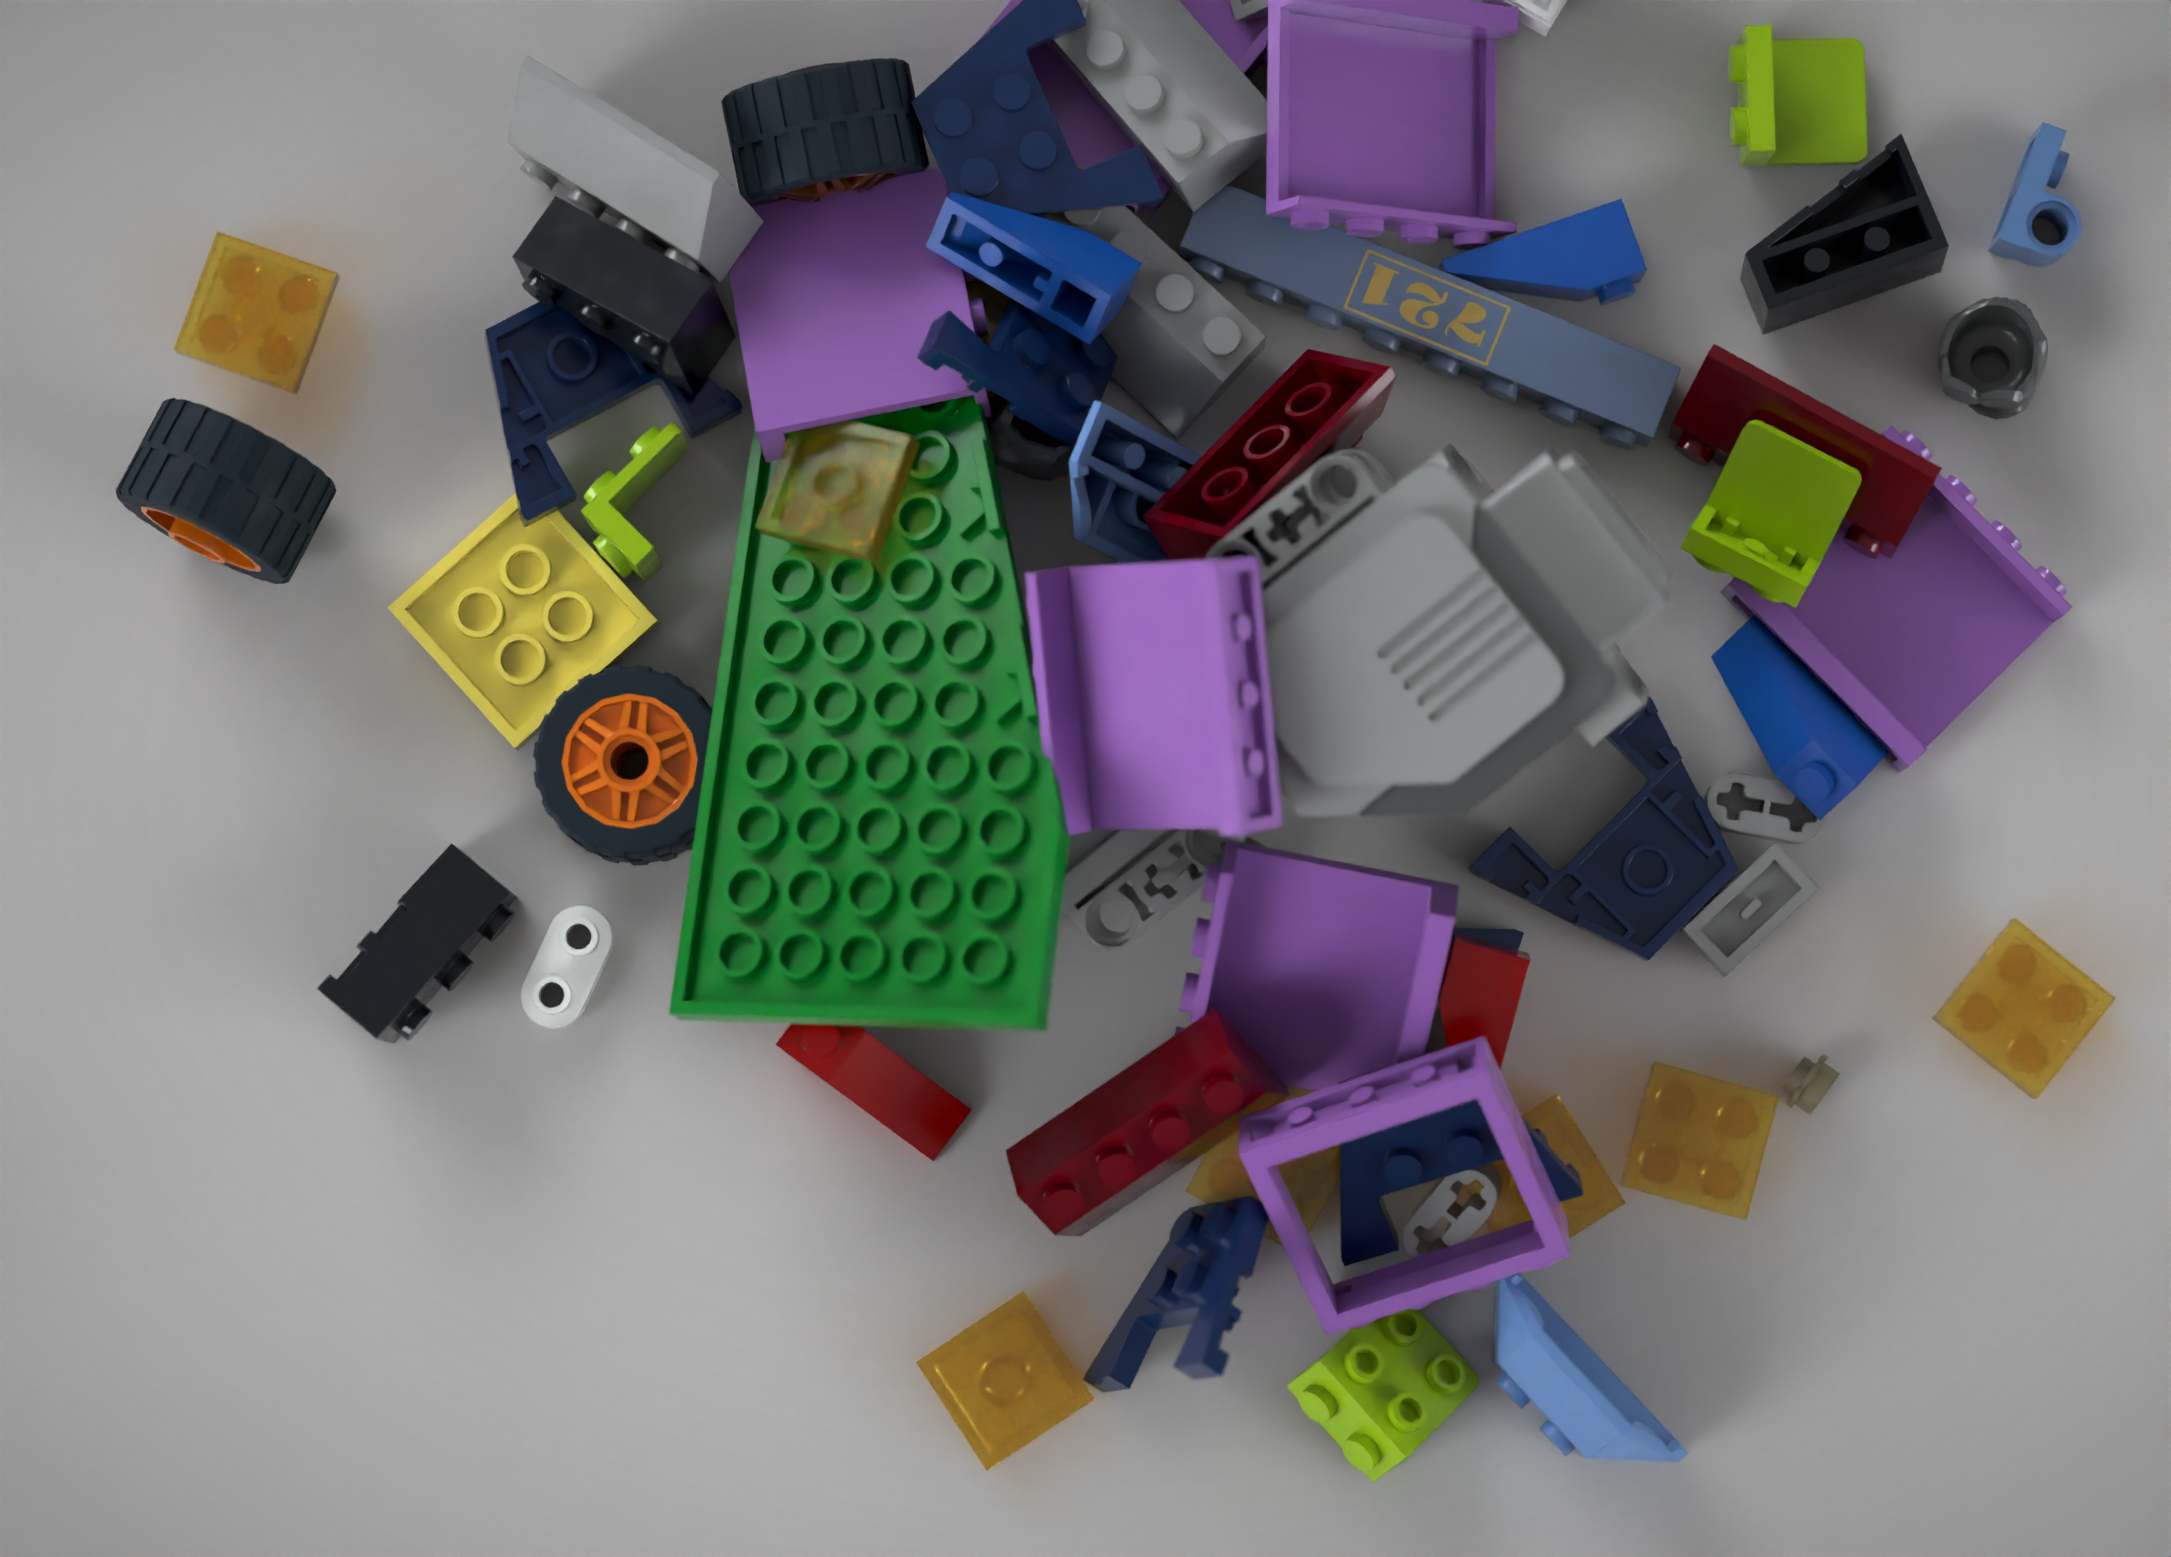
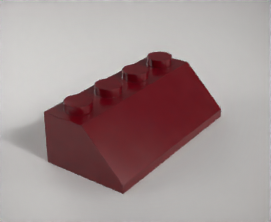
(1733, 392)
(1302, 418)
(1141, 1126)

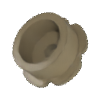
(1810, 1083)

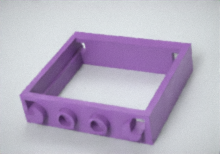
(1379, 1103)

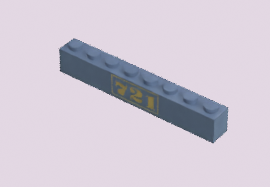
(1433, 316)

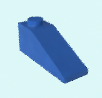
(1562, 260)
(1037, 262)
(1795, 720)

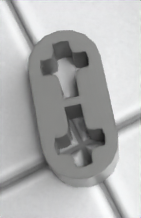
(1760, 823)
(1442, 1202)

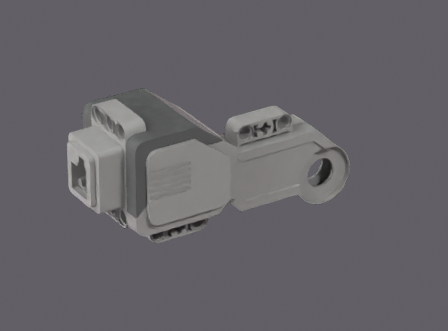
(1415, 649)

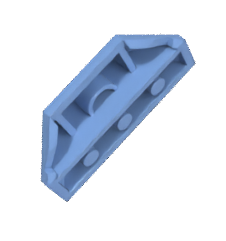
(1116, 478)
(1569, 1383)

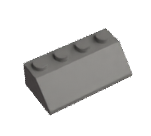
(1169, 91)
(628, 173)
(1175, 332)

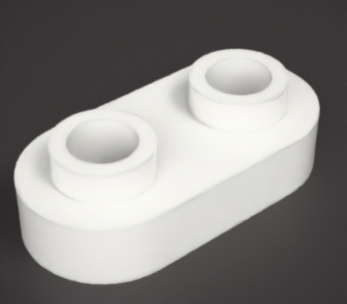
(569, 967)

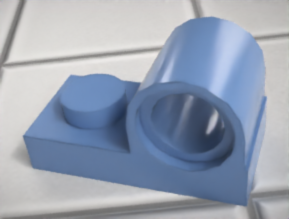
(2028, 200)

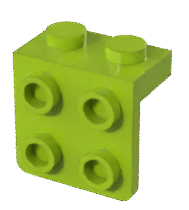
(1798, 100)
(615, 495)
(1772, 513)
(1385, 1389)

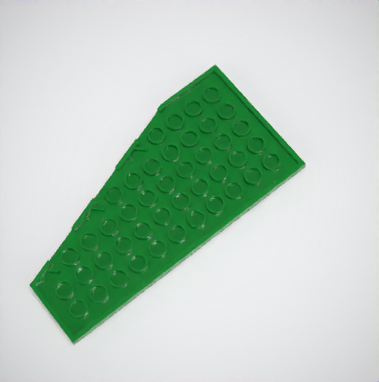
(878, 770)

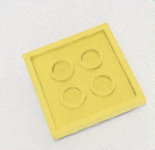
(522, 617)

